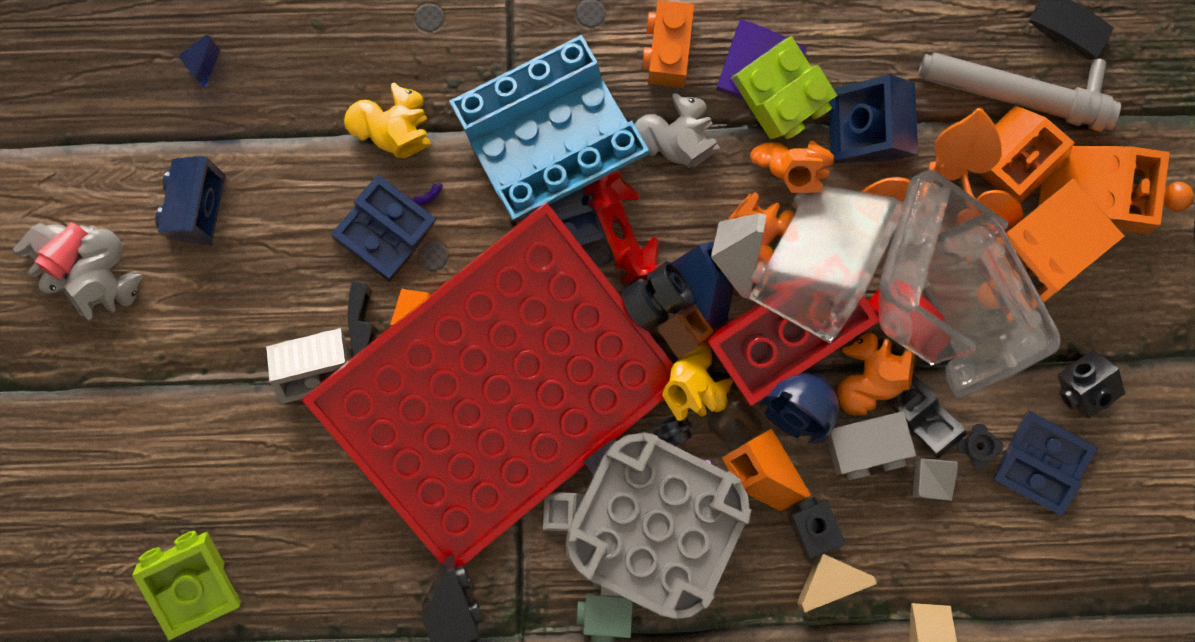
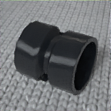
(661, 293)

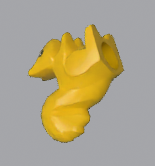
(393, 129)
(693, 387)

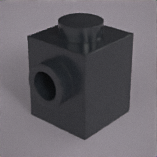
(815, 527)

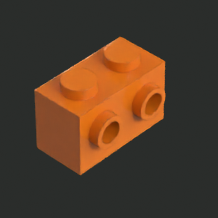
(671, 43)

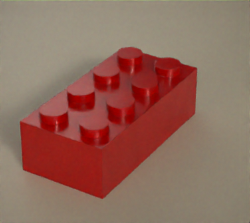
(766, 348)

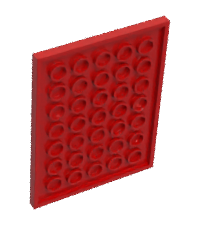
(494, 388)

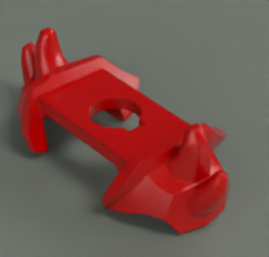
(607, 202)

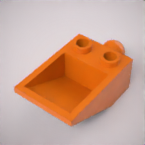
(1108, 176)
(1062, 238)

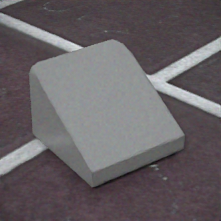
(560, 510)

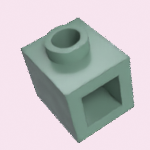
(605, 617)

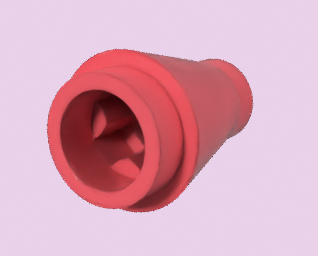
(61, 252)

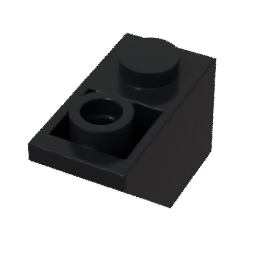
(447, 607)

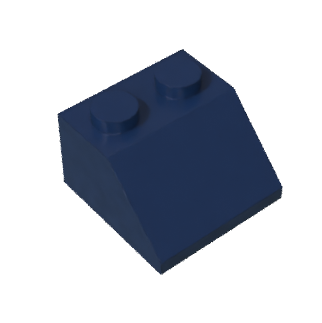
(874, 121)
(190, 200)

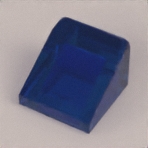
(201, 58)

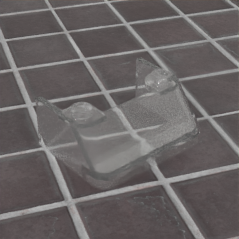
(928, 207)

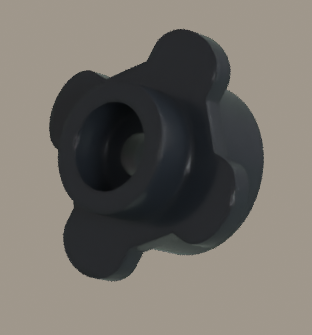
(674, 431)
(990, 443)

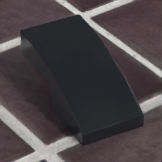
(1073, 24)
(360, 332)
(928, 418)

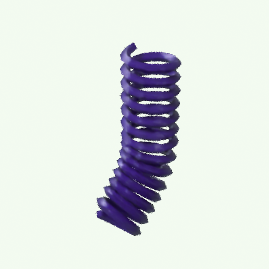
(428, 196)

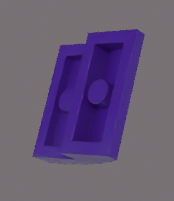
(747, 45)

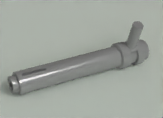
(1076, 105)

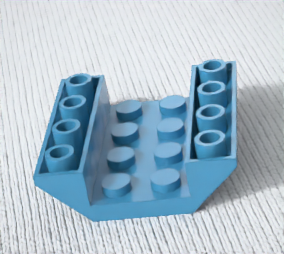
(547, 128)

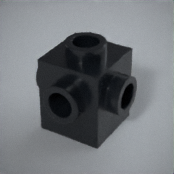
(1090, 384)

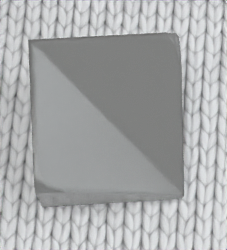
(934, 479)

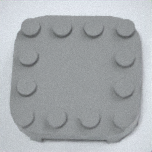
(657, 526)

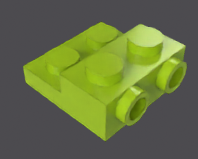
(784, 89)
(185, 584)

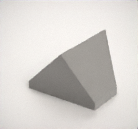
(738, 249)

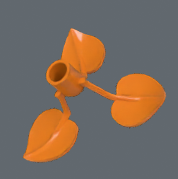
(964, 146)

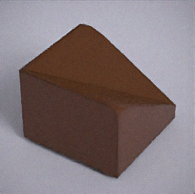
(685, 330)

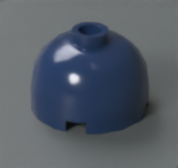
(803, 406)

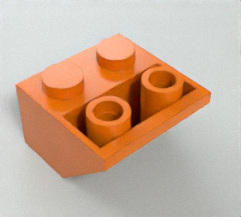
(1029, 152)

